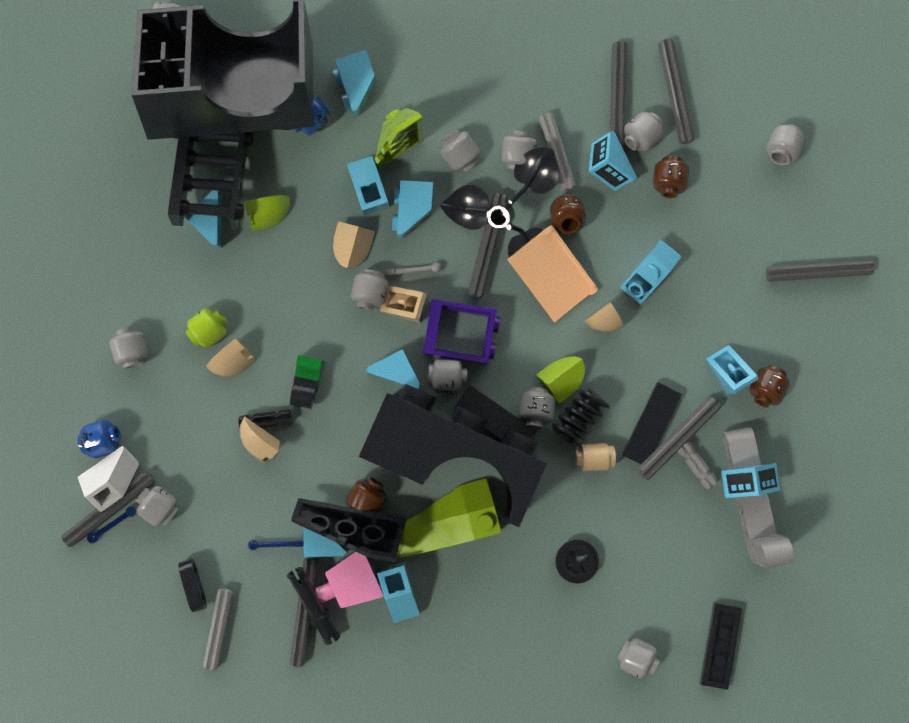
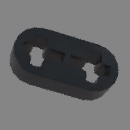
(192, 585)

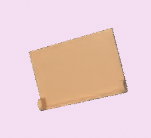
(552, 273)

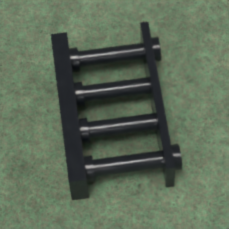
(183, 182)

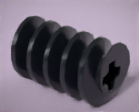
(580, 416)

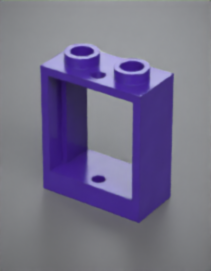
(433, 325)

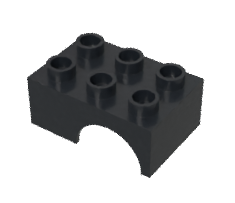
(217, 80)
(416, 441)

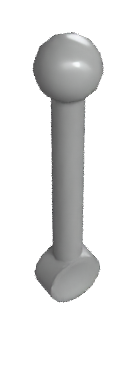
(435, 267)

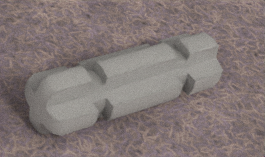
(697, 465)

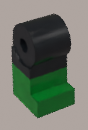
(306, 381)

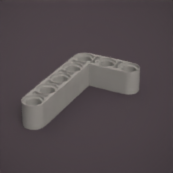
(755, 512)

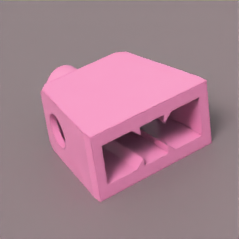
(351, 582)

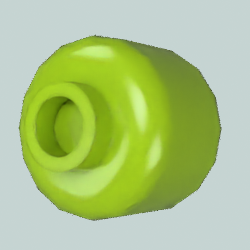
(206, 328)

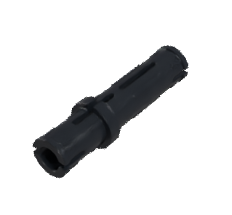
(318, 615)

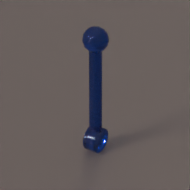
(93, 537)
(253, 544)

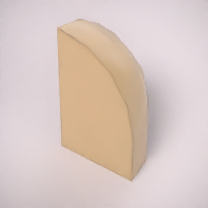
(351, 244)
(605, 319)
(231, 359)
(258, 441)

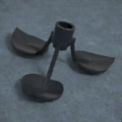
(469, 203)

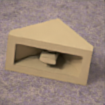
(404, 303)

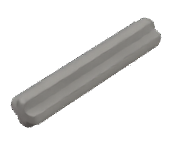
(554, 141)
(218, 629)

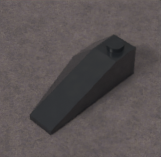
(362, 531)

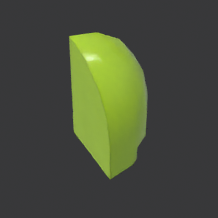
(267, 211)
(563, 377)

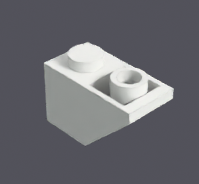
(108, 478)

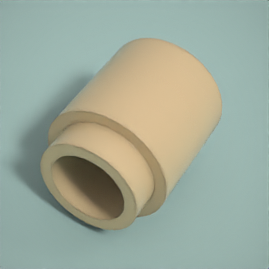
(595, 457)

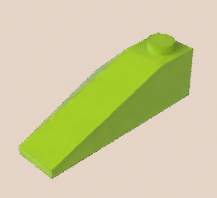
(398, 134)
(454, 519)

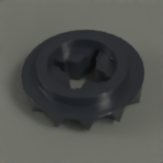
(590, 562)

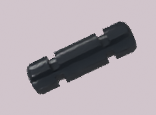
(269, 418)

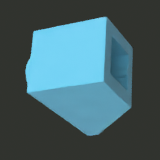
(357, 78)
(368, 185)
(414, 205)
(650, 272)
(398, 592)

